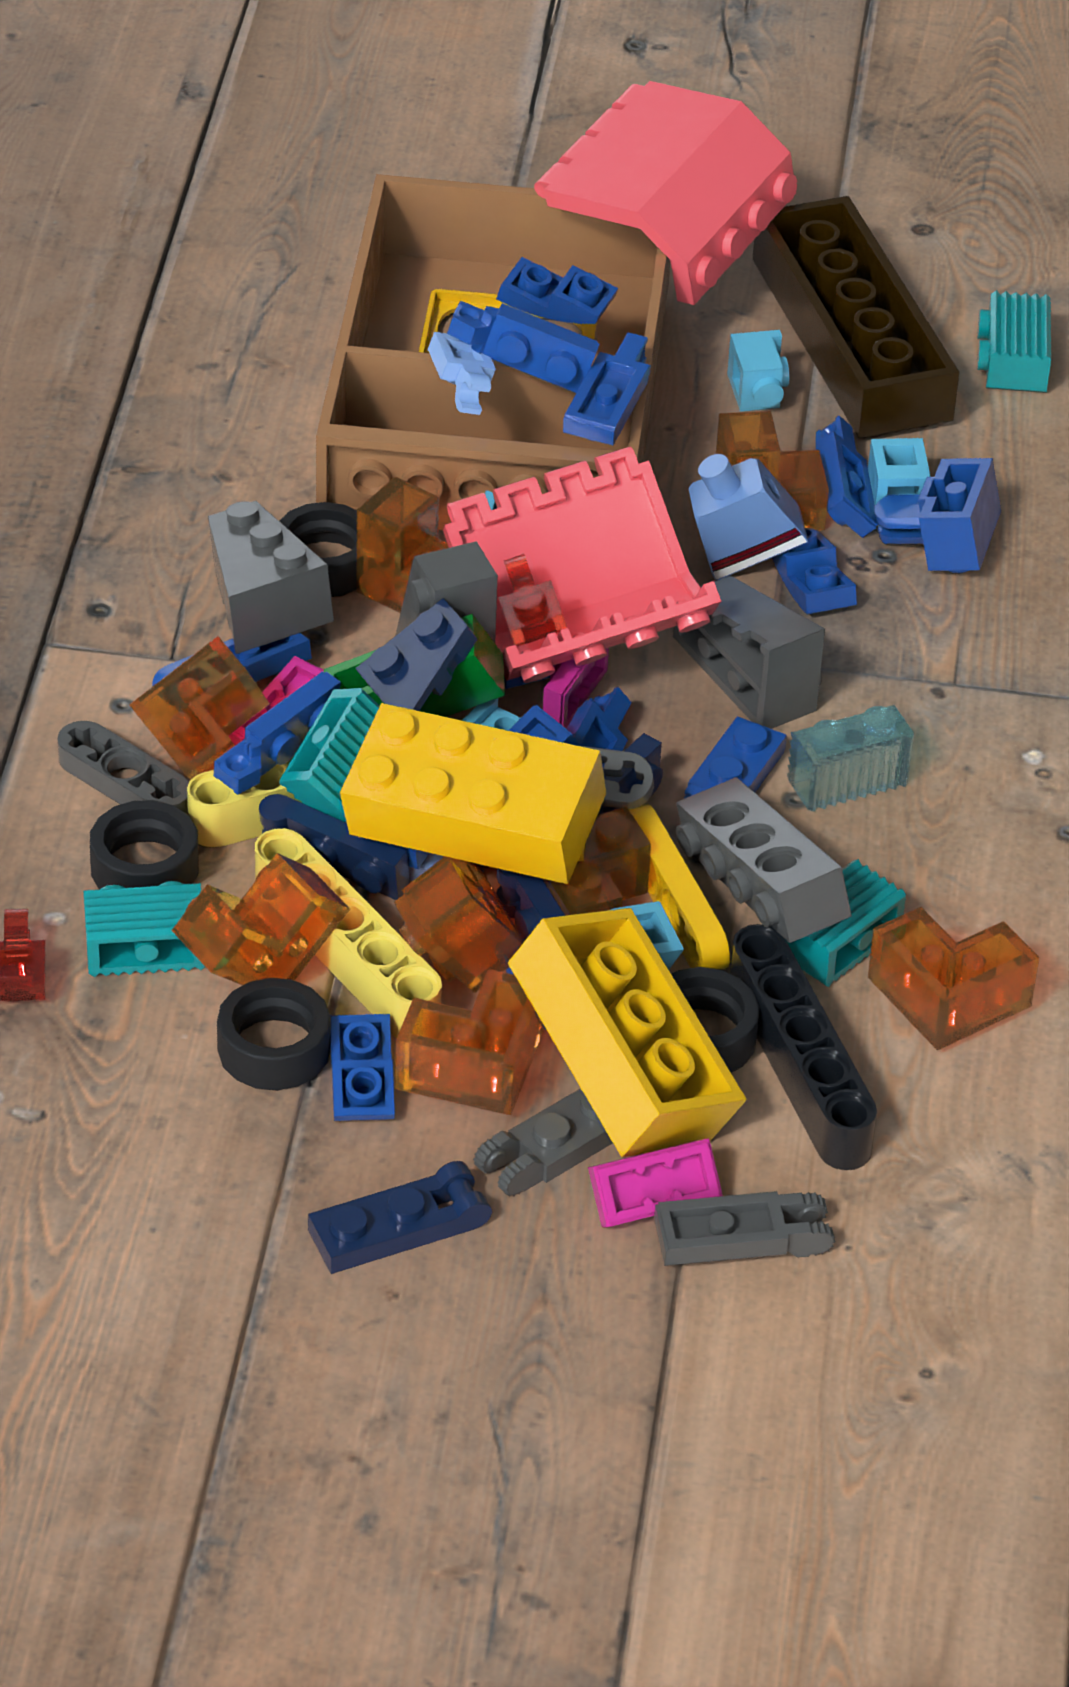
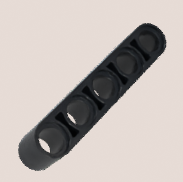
(806, 1050)

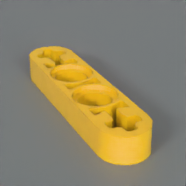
(681, 897)

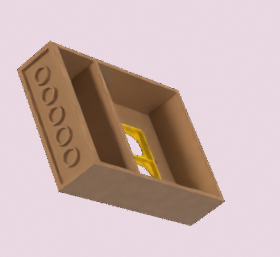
(416, 260)

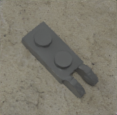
(544, 1144)
(742, 1227)

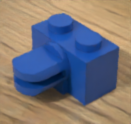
(949, 516)

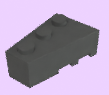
(266, 577)
(460, 577)
(759, 654)

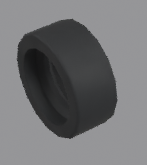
(329, 524)
(143, 823)
(730, 997)
(268, 1066)

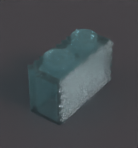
(850, 757)

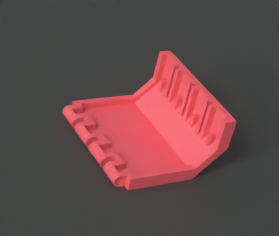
(684, 172)
(602, 548)

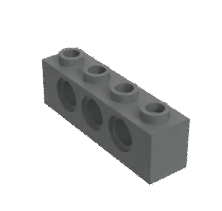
(763, 860)

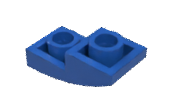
(569, 299)
(813, 575)
(362, 1067)

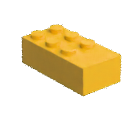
(474, 793)
(626, 1031)

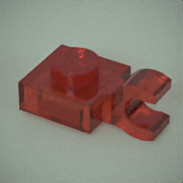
(532, 608)
(21, 960)

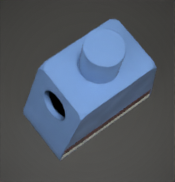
(743, 514)

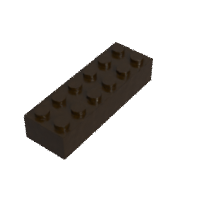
(856, 318)

